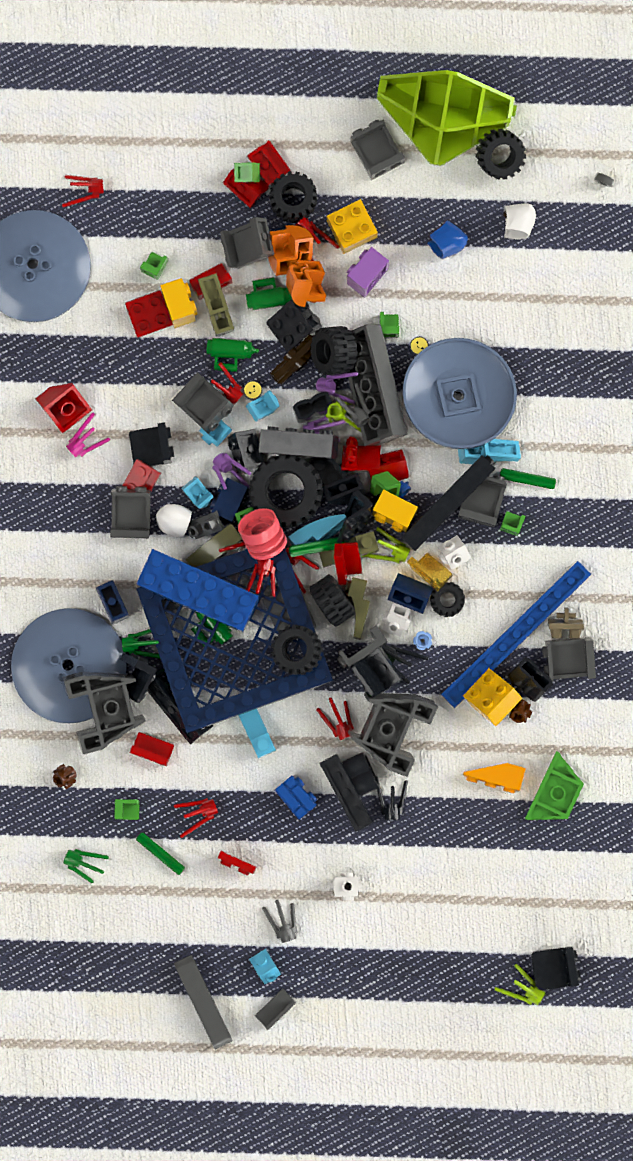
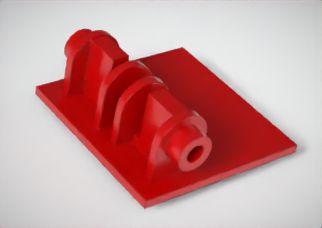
(148, 313)
(360, 456)

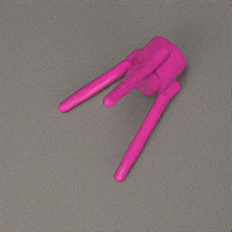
(76, 445)

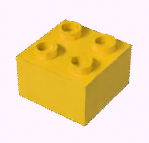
(352, 226)
(178, 304)
(394, 511)
(492, 697)

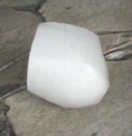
(519, 220)
(173, 519)

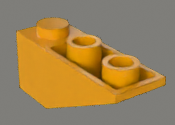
(502, 775)

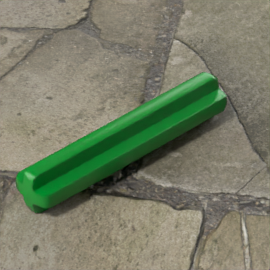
(528, 478)
(313, 547)
(160, 853)

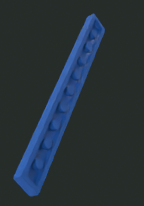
(517, 632)

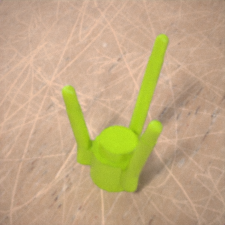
(337, 412)
(399, 551)
(532, 993)

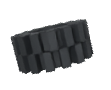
(455, 608)

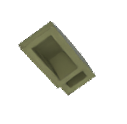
(210, 550)

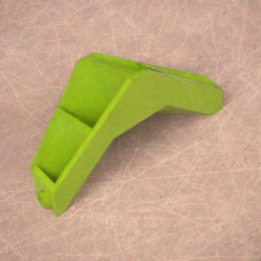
(444, 111)

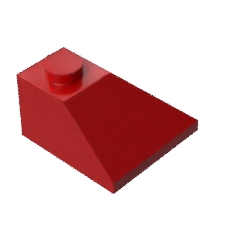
(63, 405)

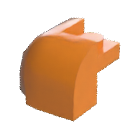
(290, 246)
(305, 282)

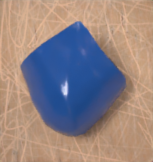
(447, 240)

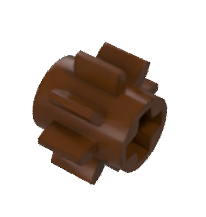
(521, 712)
(64, 776)

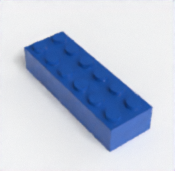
(197, 590)

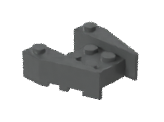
(108, 705)
(388, 726)

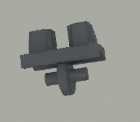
(205, 525)

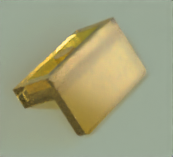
(431, 571)

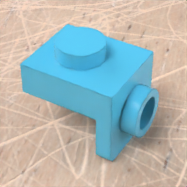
(263, 406)
(217, 435)
(197, 493)
(265, 967)

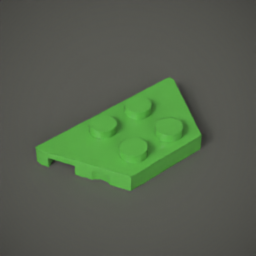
(556, 792)

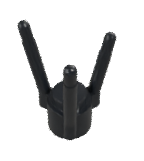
(393, 655)
(392, 811)

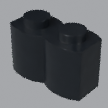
(309, 408)
(530, 679)
(361, 773)

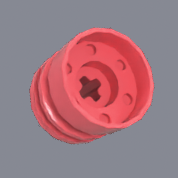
(262, 534)

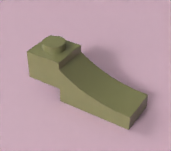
(216, 305)
(366, 543)
(356, 591)

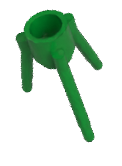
(131, 644)
(74, 860)

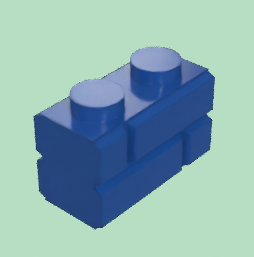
(296, 797)

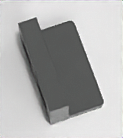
(275, 1009)

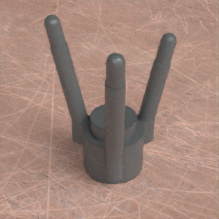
(359, 416)
(286, 932)

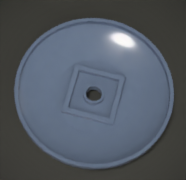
(61, 268)
(465, 368)
(44, 648)

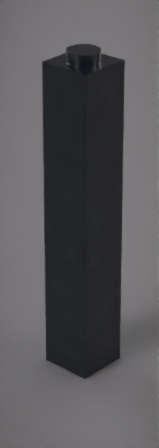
(449, 502)

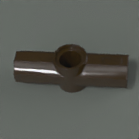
(293, 361)

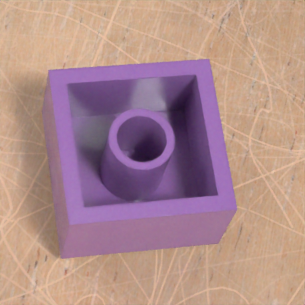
(367, 271)

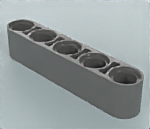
(203, 1002)

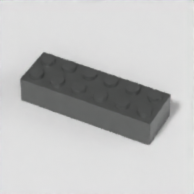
(377, 387)

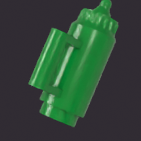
(268, 297)
(229, 349)
(221, 635)

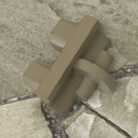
(565, 621)

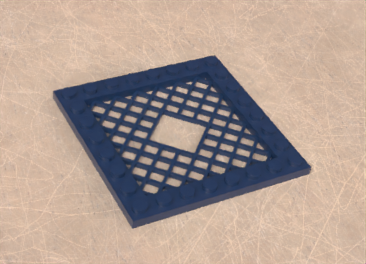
(198, 718)

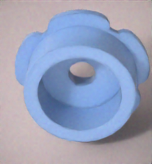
(422, 645)

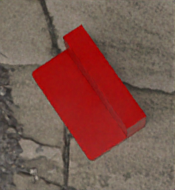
(246, 191)
(223, 277)
(394, 463)
(347, 561)
(152, 749)

